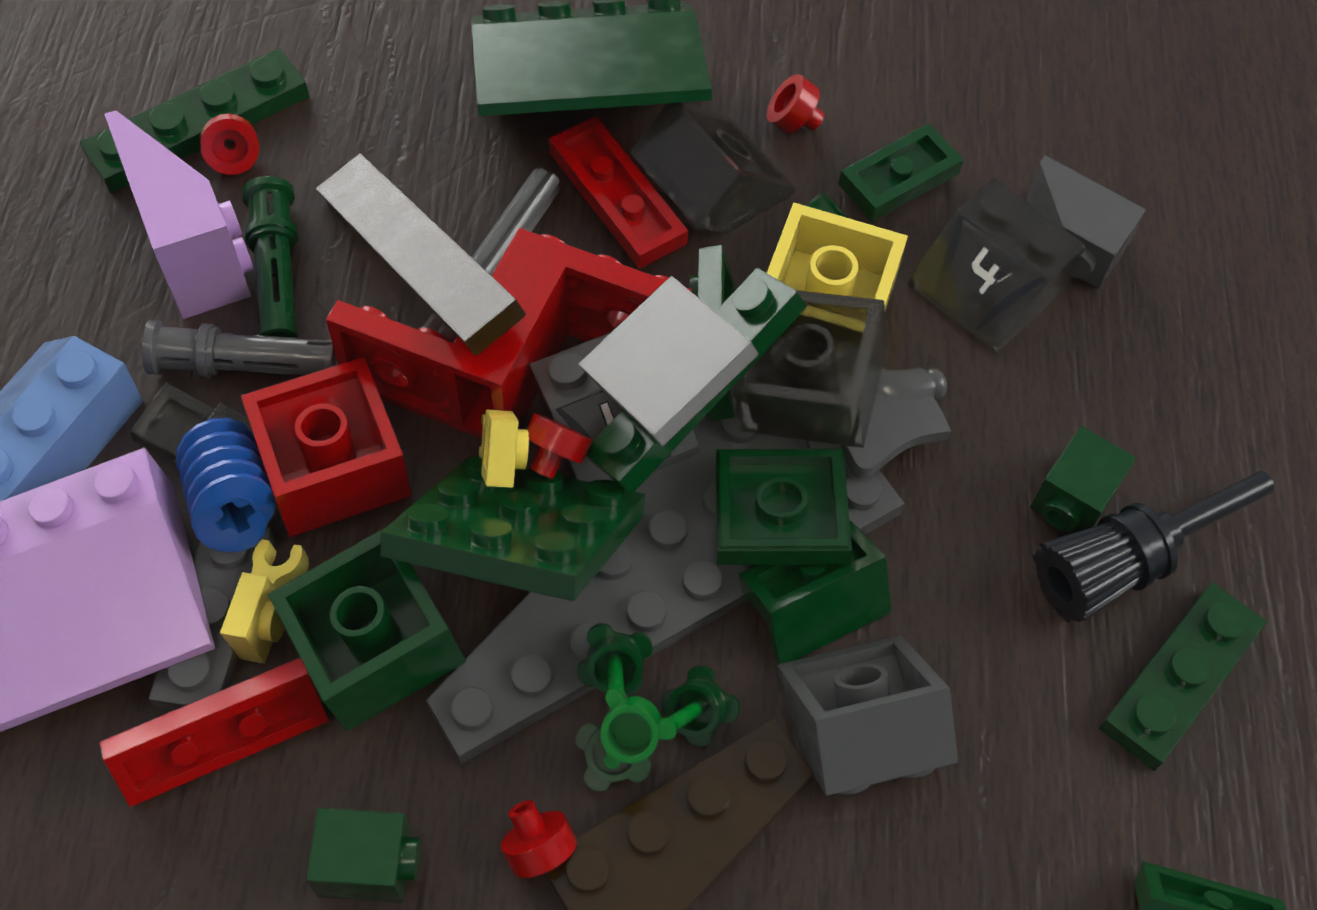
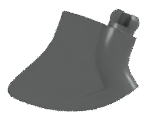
(901, 418)

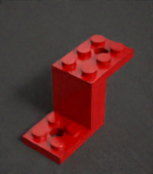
(562, 296)

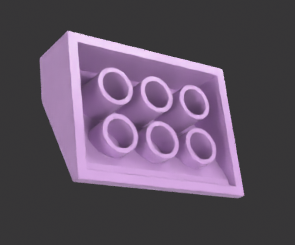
(94, 587)

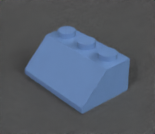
(61, 413)

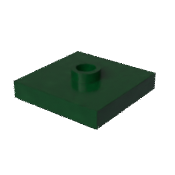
(782, 507)

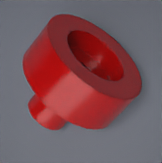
(795, 105)
(232, 156)
(555, 443)
(537, 840)

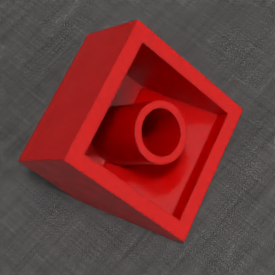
(327, 446)

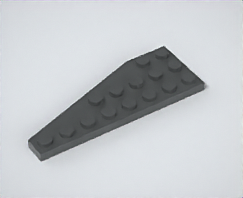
(654, 583)

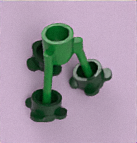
(633, 723)

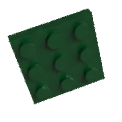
(527, 537)

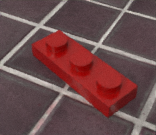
(618, 192)
(213, 732)

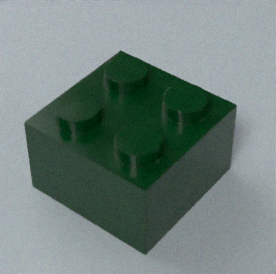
(365, 631)

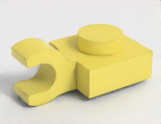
(251, 617)

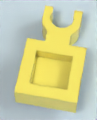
(502, 448)

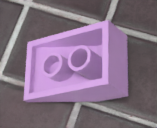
(183, 223)

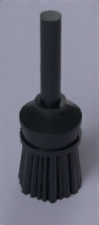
(1130, 549)

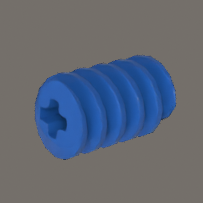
(225, 485)

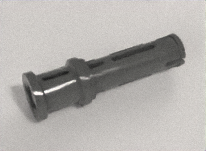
(210, 351)

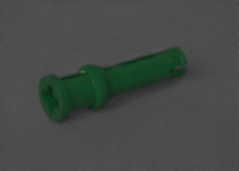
(265, 219)

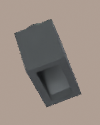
(1088, 213)

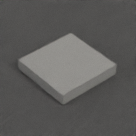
(668, 360)

